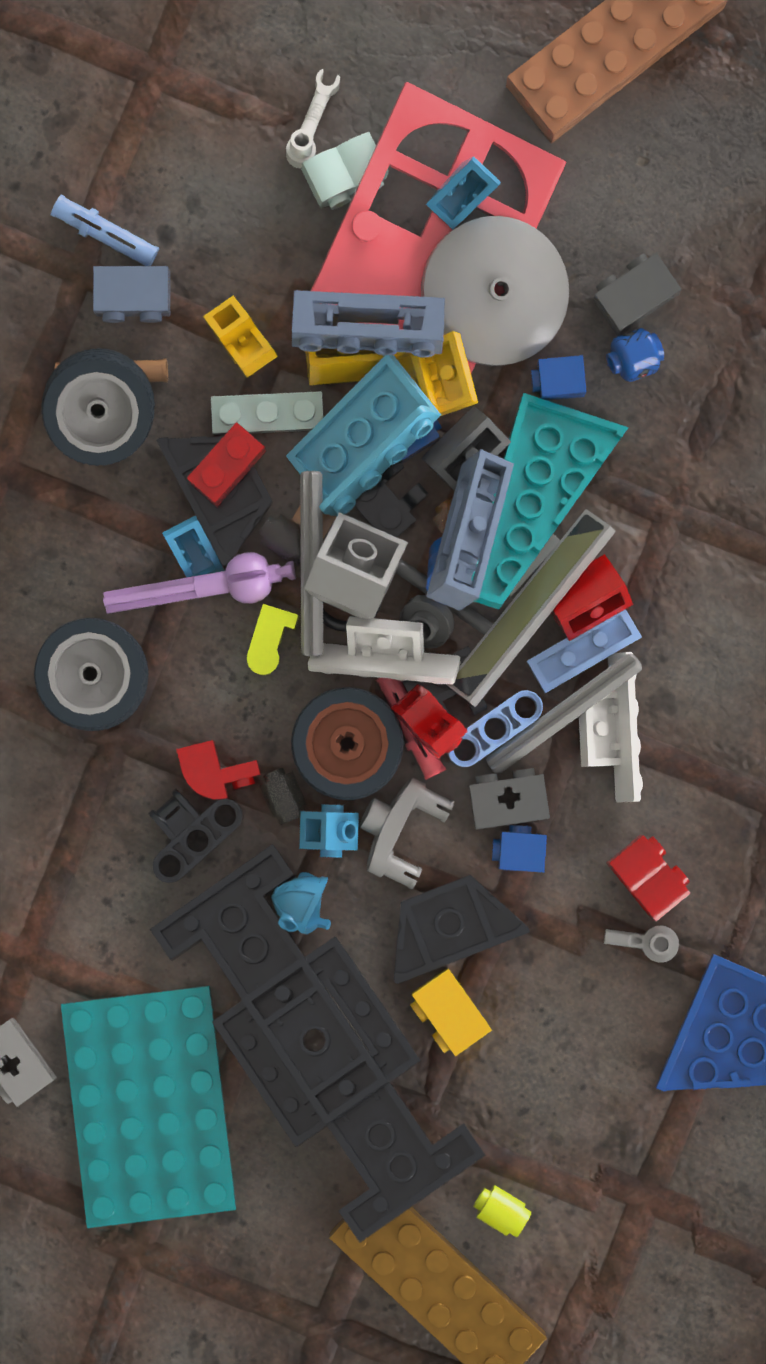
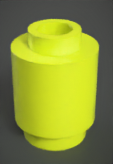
(502, 1211)

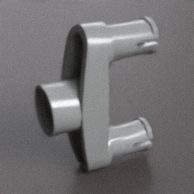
(387, 823)

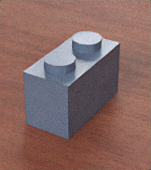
(131, 293)

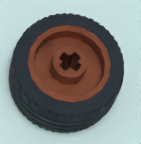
(341, 715)

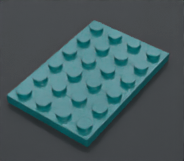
(148, 1106)

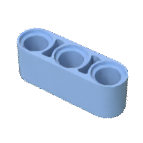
(512, 722)

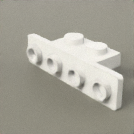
(386, 651)
(611, 737)

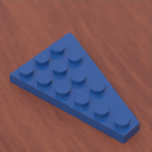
(722, 1032)

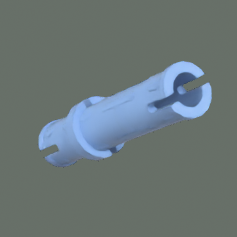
(65, 211)

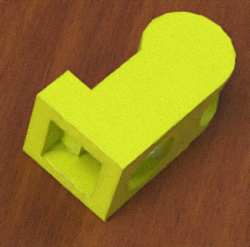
(263, 650)

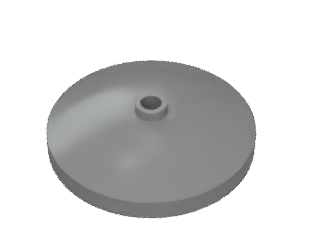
(514, 256)

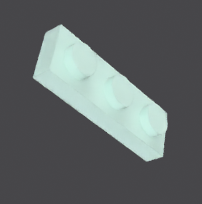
(267, 412)

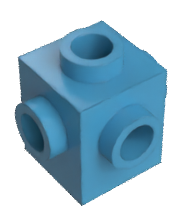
(329, 830)

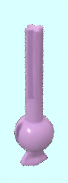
(246, 579)

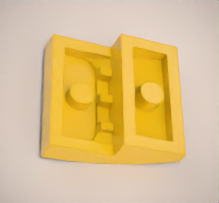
(444, 376)

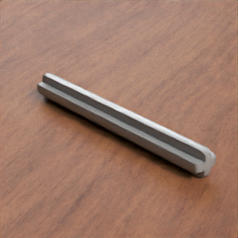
(311, 542)
(564, 713)

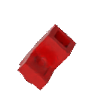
(429, 721)
(204, 772)

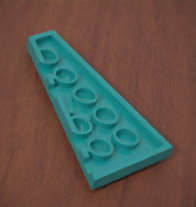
(554, 461)

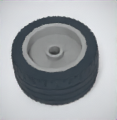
(102, 379)
(119, 679)

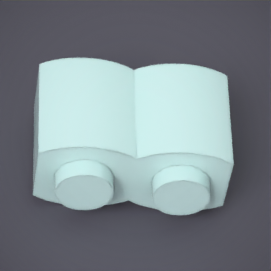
(338, 171)

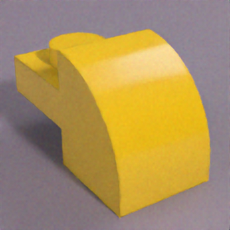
(240, 336)

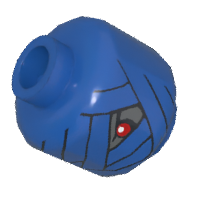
(635, 354)

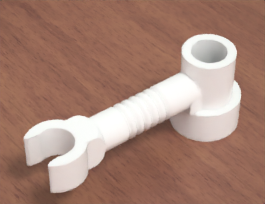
(304, 136)

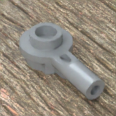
(657, 943)

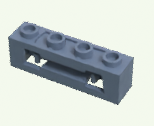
(420, 334)
(470, 530)

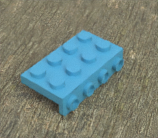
(365, 434)

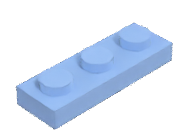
(575, 656)

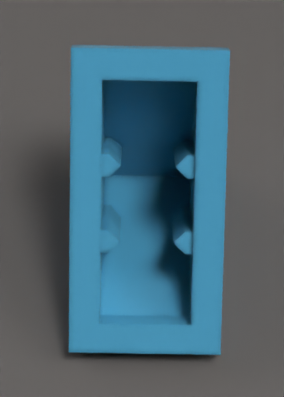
(463, 192)
(192, 548)

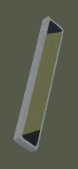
(531, 607)

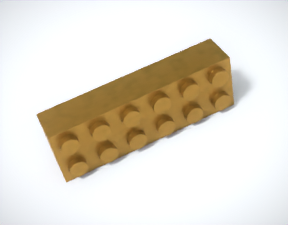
(443, 1291)

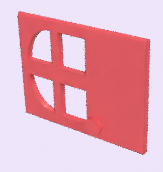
(388, 260)

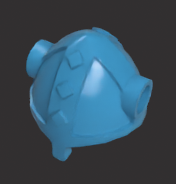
(300, 903)

